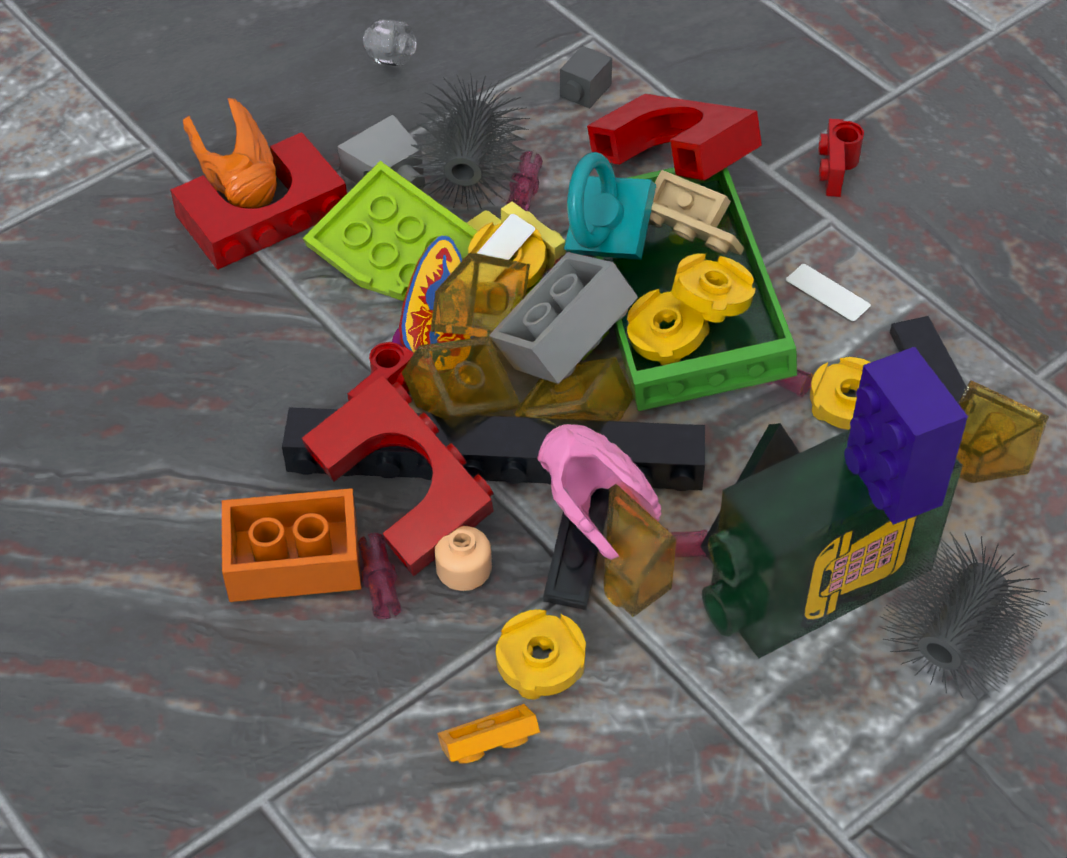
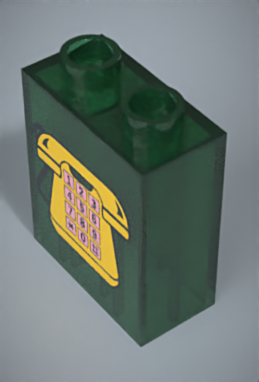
(809, 548)

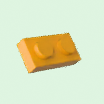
(504, 729)

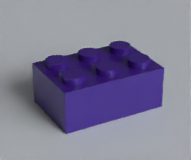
(904, 435)

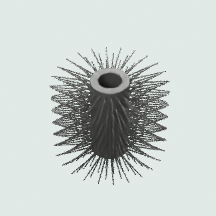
(468, 142)
(964, 616)

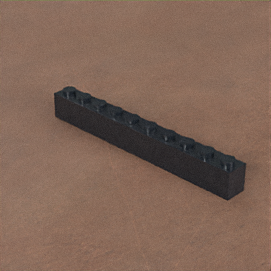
(509, 448)

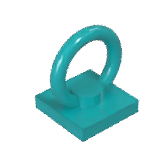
(607, 212)

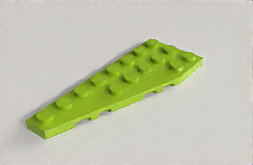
(383, 231)

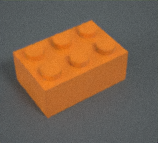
(290, 545)

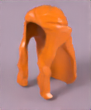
(246, 174)

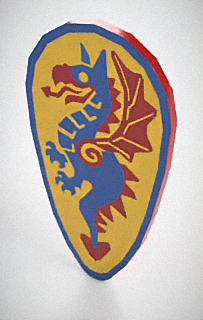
(417, 310)

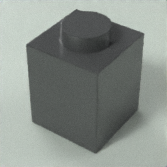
(585, 76)

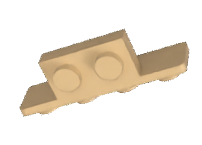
(692, 212)

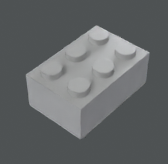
(564, 317)

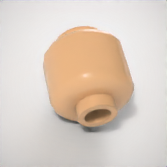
(463, 559)

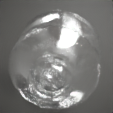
(389, 42)

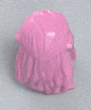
(585, 462)

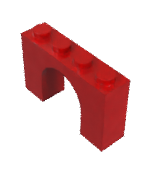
(700, 133)
(233, 232)
(383, 419)

